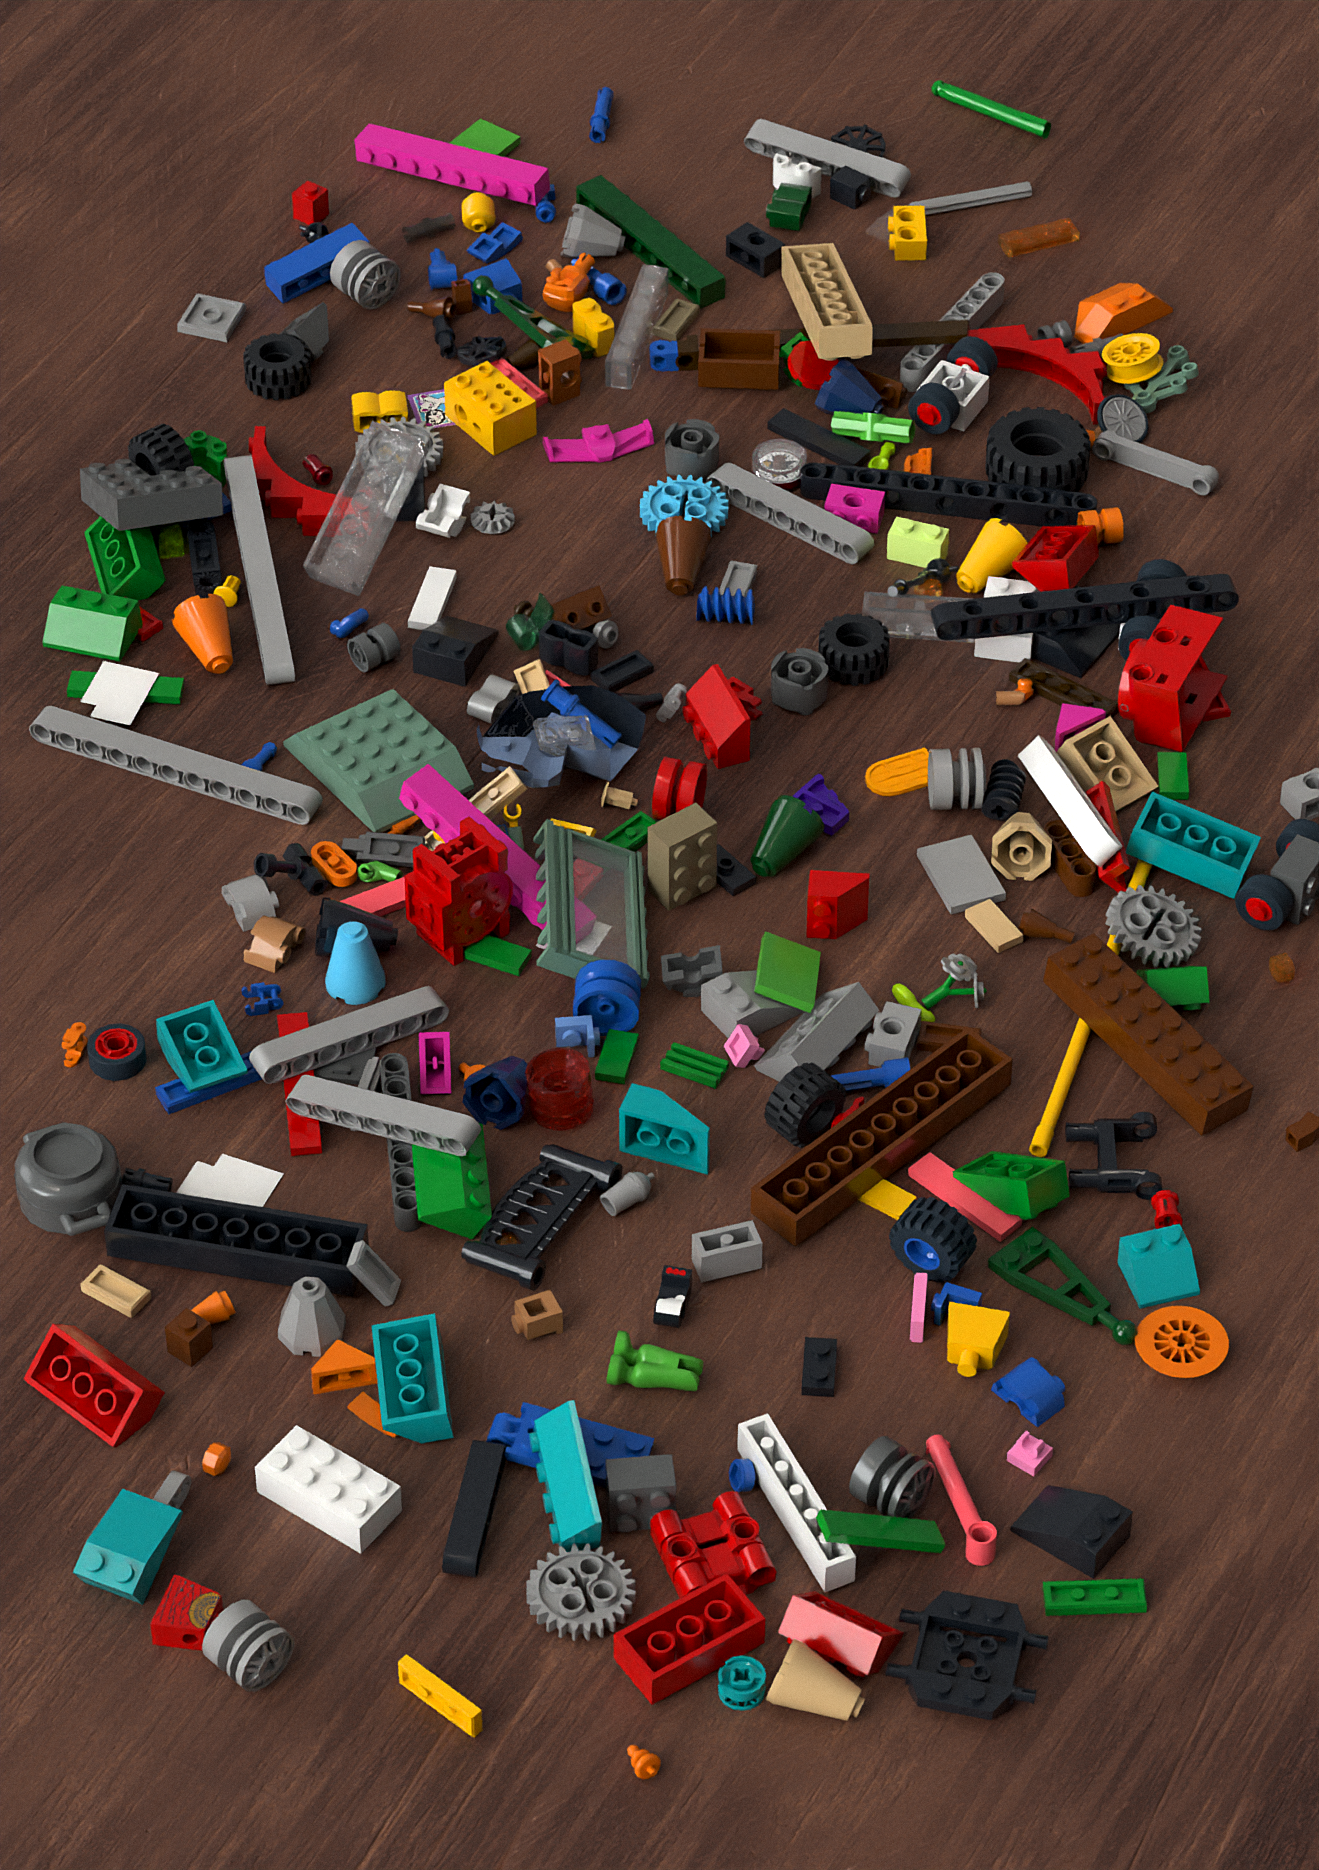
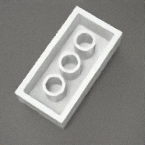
(328, 1489)

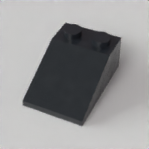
(452, 649)
(1075, 1527)

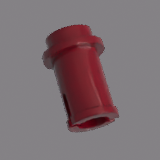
(320, 472)

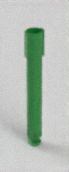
(992, 108)

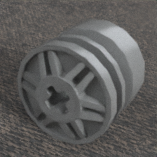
(365, 274)
(955, 778)
(248, 1645)

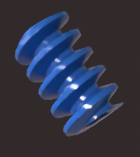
(725, 605)

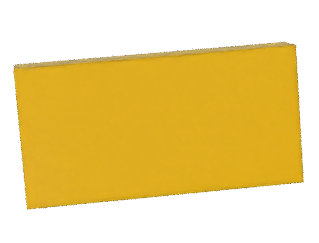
(888, 1198)

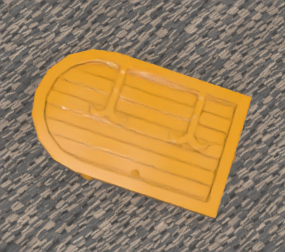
(899, 773)

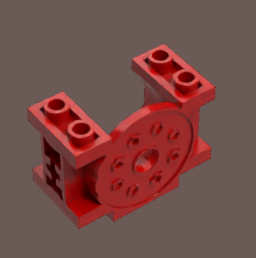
(459, 891)

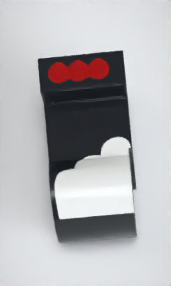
(673, 1296)

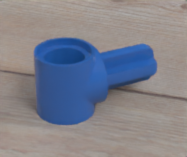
(440, 271)

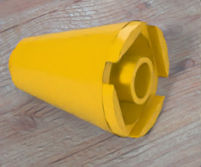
(990, 555)

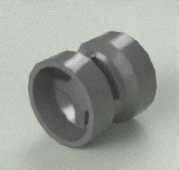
(1059, 330)

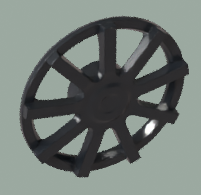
(859, 143)

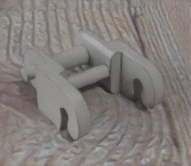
(671, 702)

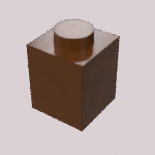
(188, 1337)

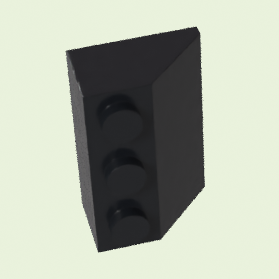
(1074, 648)

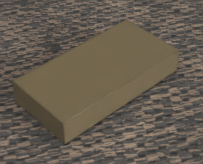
(676, 320)

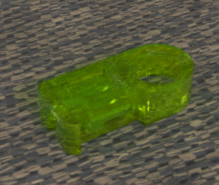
(170, 540)

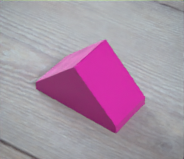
(1074, 720)
(435, 1062)

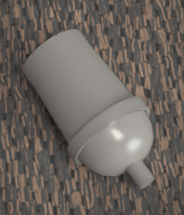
(627, 1192)

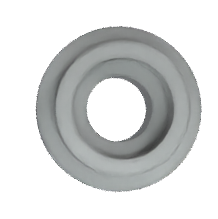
(606, 633)

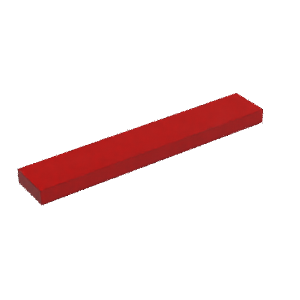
(303, 1131)

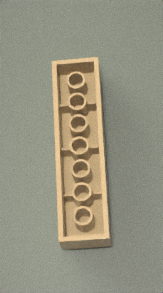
(827, 301)

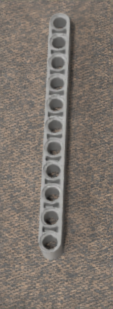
(259, 570)
(176, 765)

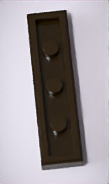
(1061, 689)

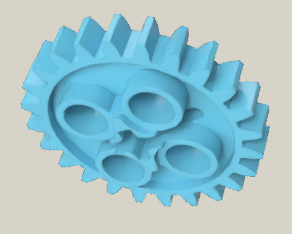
(667, 501)

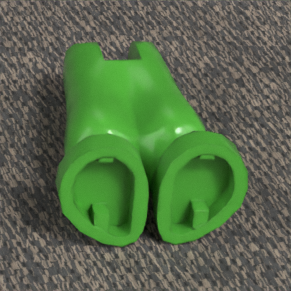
(652, 1366)

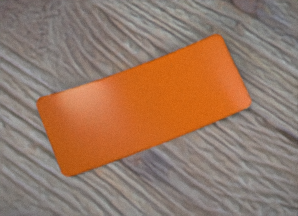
(368, 1411)

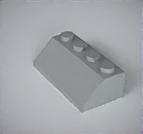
(822, 1033)

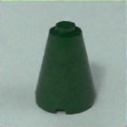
(785, 835)

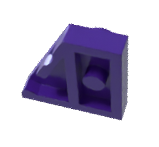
(825, 803)

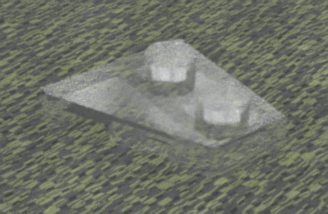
(557, 732)

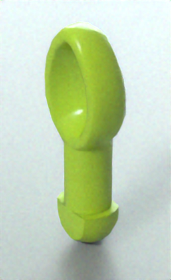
(881, 461)
(907, 998)

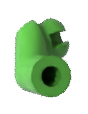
(378, 871)

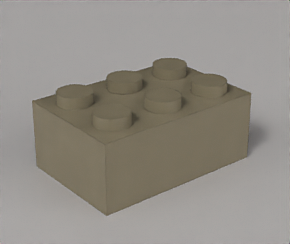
(682, 856)

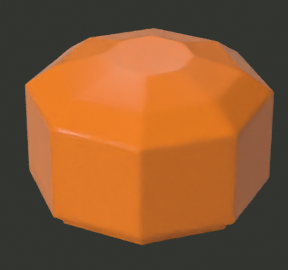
(216, 1459)

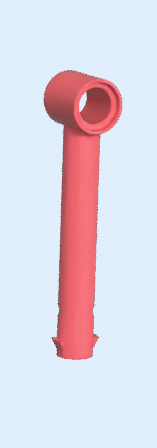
(980, 1534)

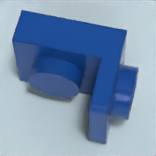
(954, 1294)

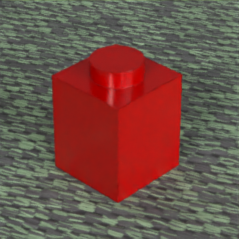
(310, 203)

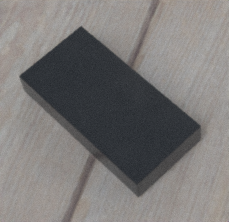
(622, 671)

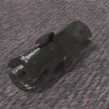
(428, 227)

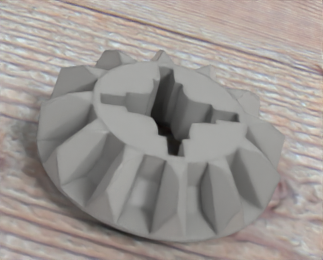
(502, 522)

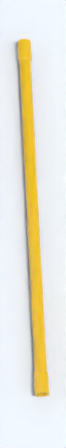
(1045, 1131)

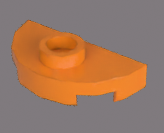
(919, 462)

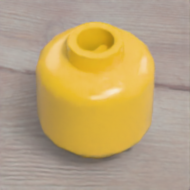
(478, 212)

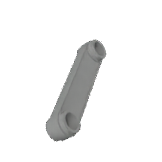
(1155, 462)

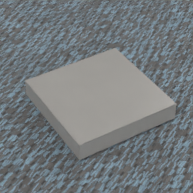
(211, 317)

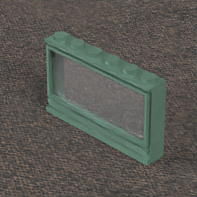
(591, 902)

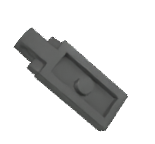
(383, 847)

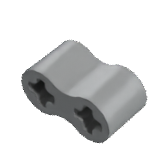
(492, 698)

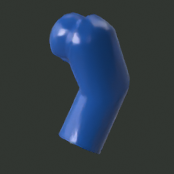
(349, 623)

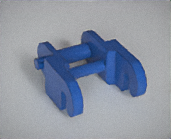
(265, 1005)

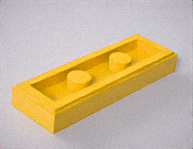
(440, 1696)

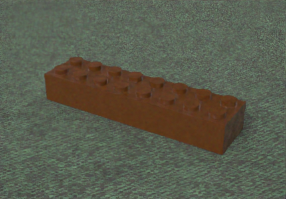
(1148, 1034)

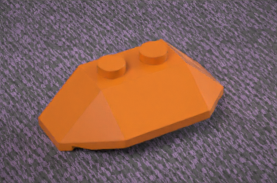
(1118, 311)

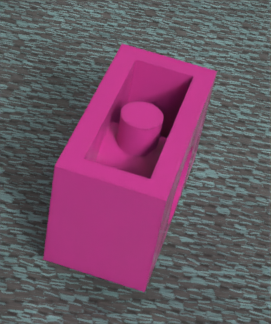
(857, 506)

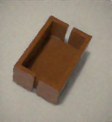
(738, 358)

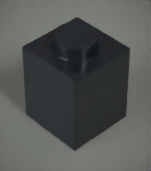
(850, 187)

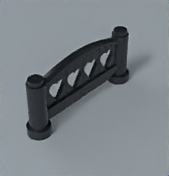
(522, 1260)

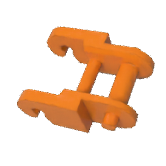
(75, 1044)

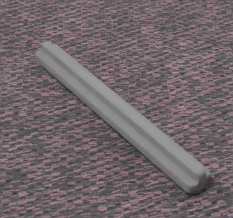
(975, 198)

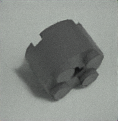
(691, 449)
(799, 680)

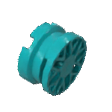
(742, 1680)

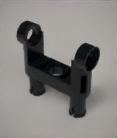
(1107, 1177)

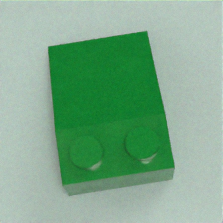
(1016, 1182)

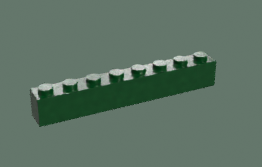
(653, 242)

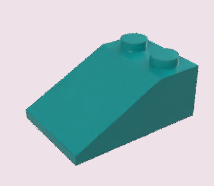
(199, 1046)
(662, 1130)
(128, 1546)

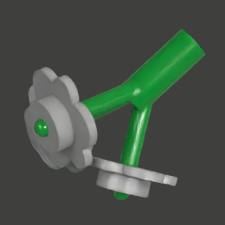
(960, 968)

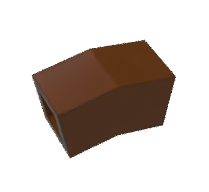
(462, 296)
(1303, 1132)

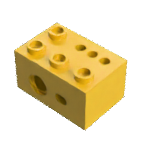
(490, 408)

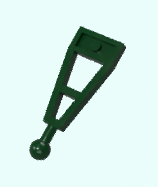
(530, 319)
(1033, 1248)

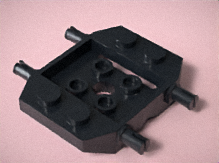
(974, 1691)

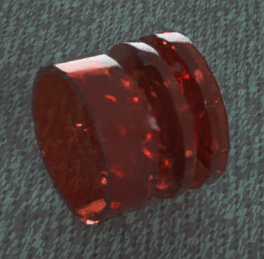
(559, 1088)

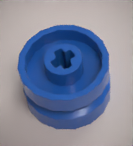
(609, 994)

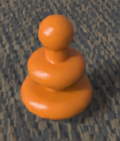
(644, 1762)

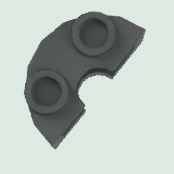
(689, 973)

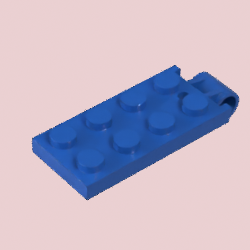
(599, 1439)

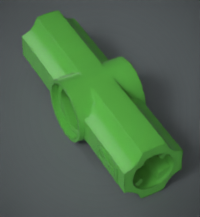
(873, 427)

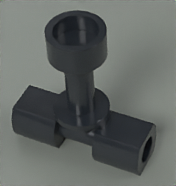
(296, 867)

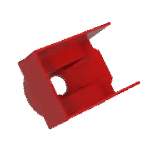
(1164, 675)

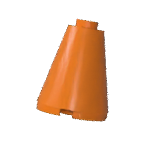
(206, 631)

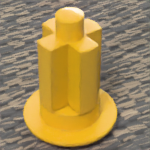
(229, 590)

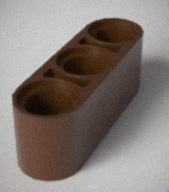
(1070, 860)

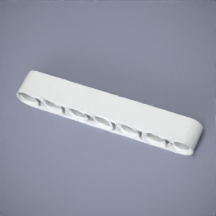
(1070, 801)

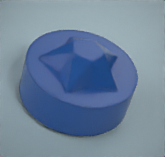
(742, 1475)

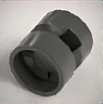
(373, 647)

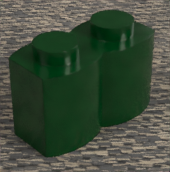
(789, 206)

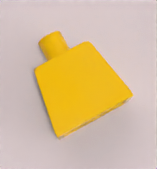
(975, 1336)

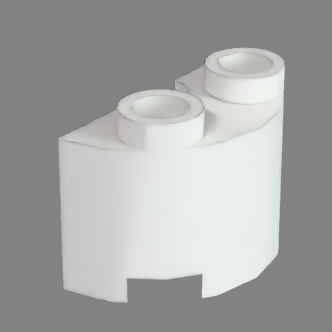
(802, 174)
(444, 511)

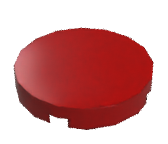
(807, 367)

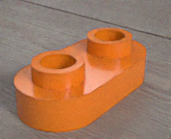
(334, 863)

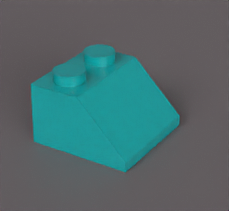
(1158, 1266)

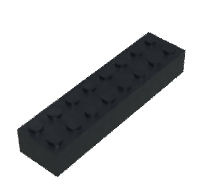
(232, 1238)

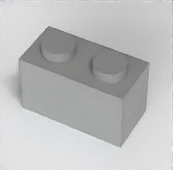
(726, 1251)

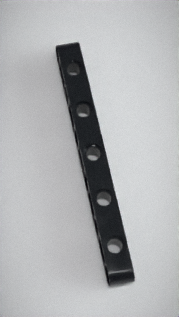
(952, 495)
(1081, 606)

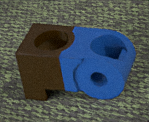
(675, 355)

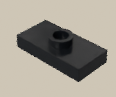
(732, 874)

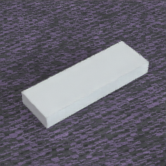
(432, 597)

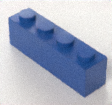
(309, 265)

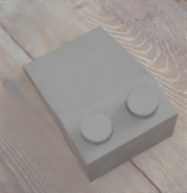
(732, 1001)

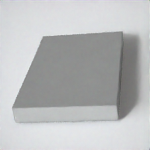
(960, 873)

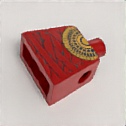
(185, 1614)

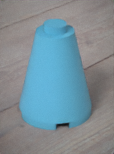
(354, 966)

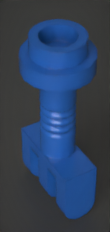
(545, 210)

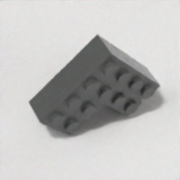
(135, 499)

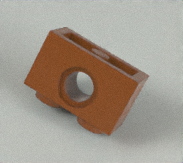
(560, 371)

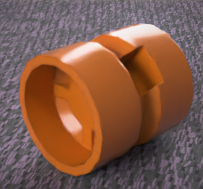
(1108, 524)

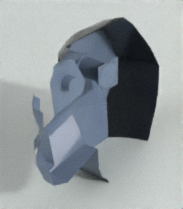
(515, 741)

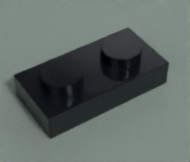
(819, 1367)

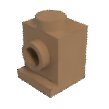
(537, 1315)

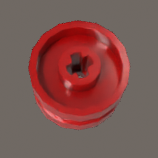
(678, 787)

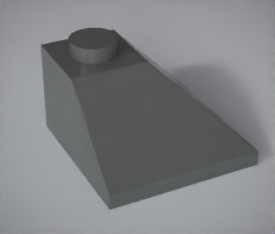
(312, 329)

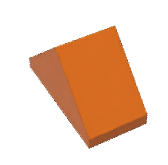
(343, 1369)

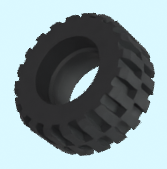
(1038, 432)

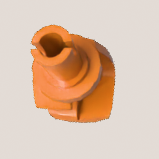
(572, 285)

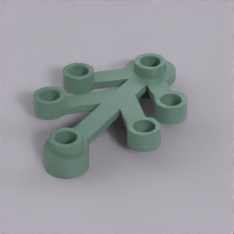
(1176, 359)

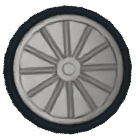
(1123, 417)

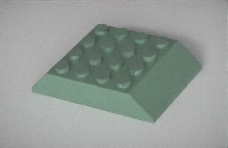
(371, 753)

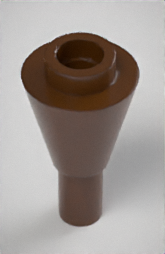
(435, 307)
(1039, 926)

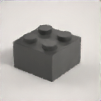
(638, 1490)

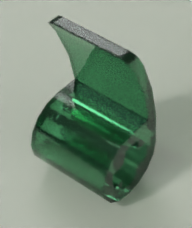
(525, 629)

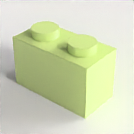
(916, 542)

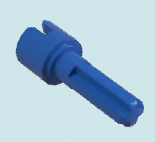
(605, 285)
(883, 1076)

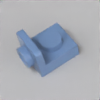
(577, 1032)

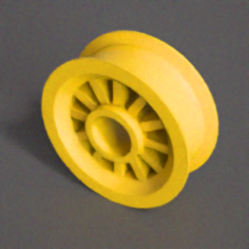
(1132, 358)

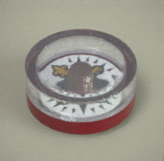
(779, 462)

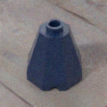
(848, 392)
(497, 1092)

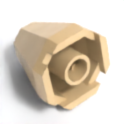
(1021, 848)

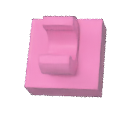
(743, 1046)
(1029, 1454)

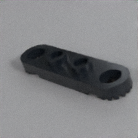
(203, 556)

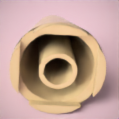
(814, 1685)

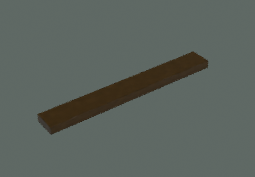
(904, 333)

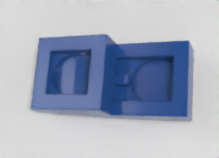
(497, 244)

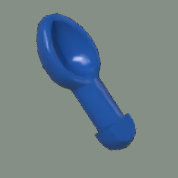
(268, 750)

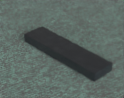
(818, 439)

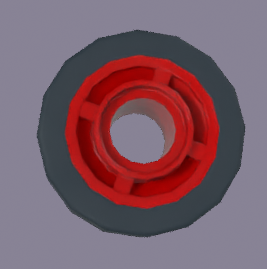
(116, 1052)

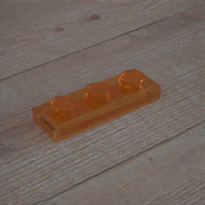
(1038, 237)

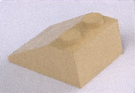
(1107, 756)

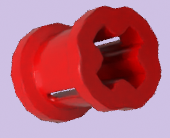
(1169, 1210)

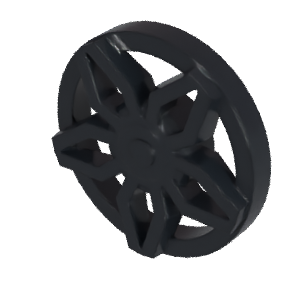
(482, 350)

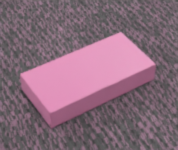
(918, 1307)

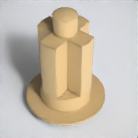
(618, 797)

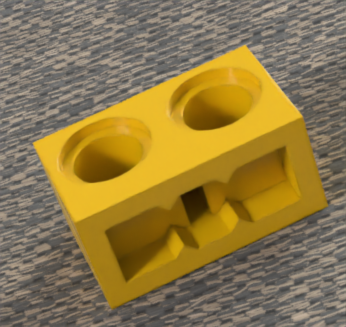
(909, 233)

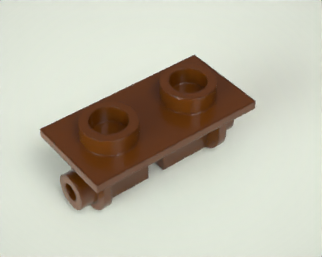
(887, 388)

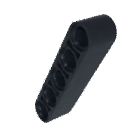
(474, 1508)

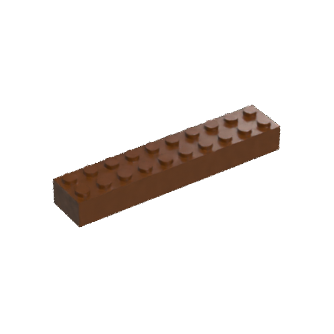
(880, 1136)

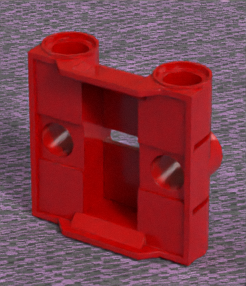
(739, 1556)

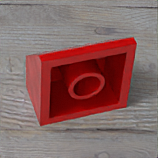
(836, 903)

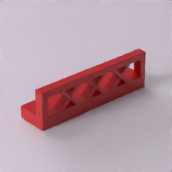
(1113, 869)

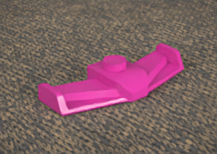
(599, 444)

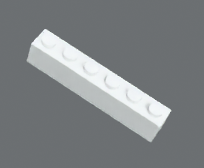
(794, 1501)

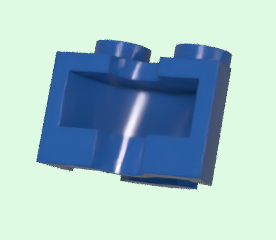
(1032, 1390)

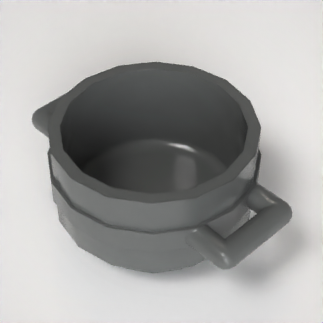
(67, 1178)

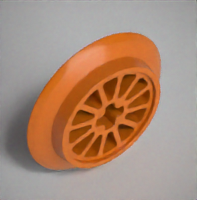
(1159, 1340)

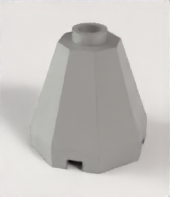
(590, 235)
(310, 1318)

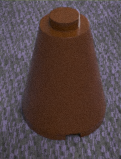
(682, 551)

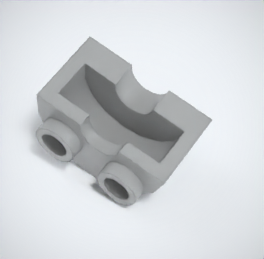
(250, 900)

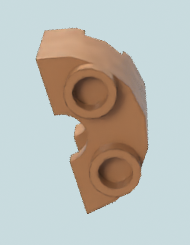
(273, 942)

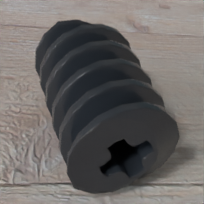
(1003, 790)

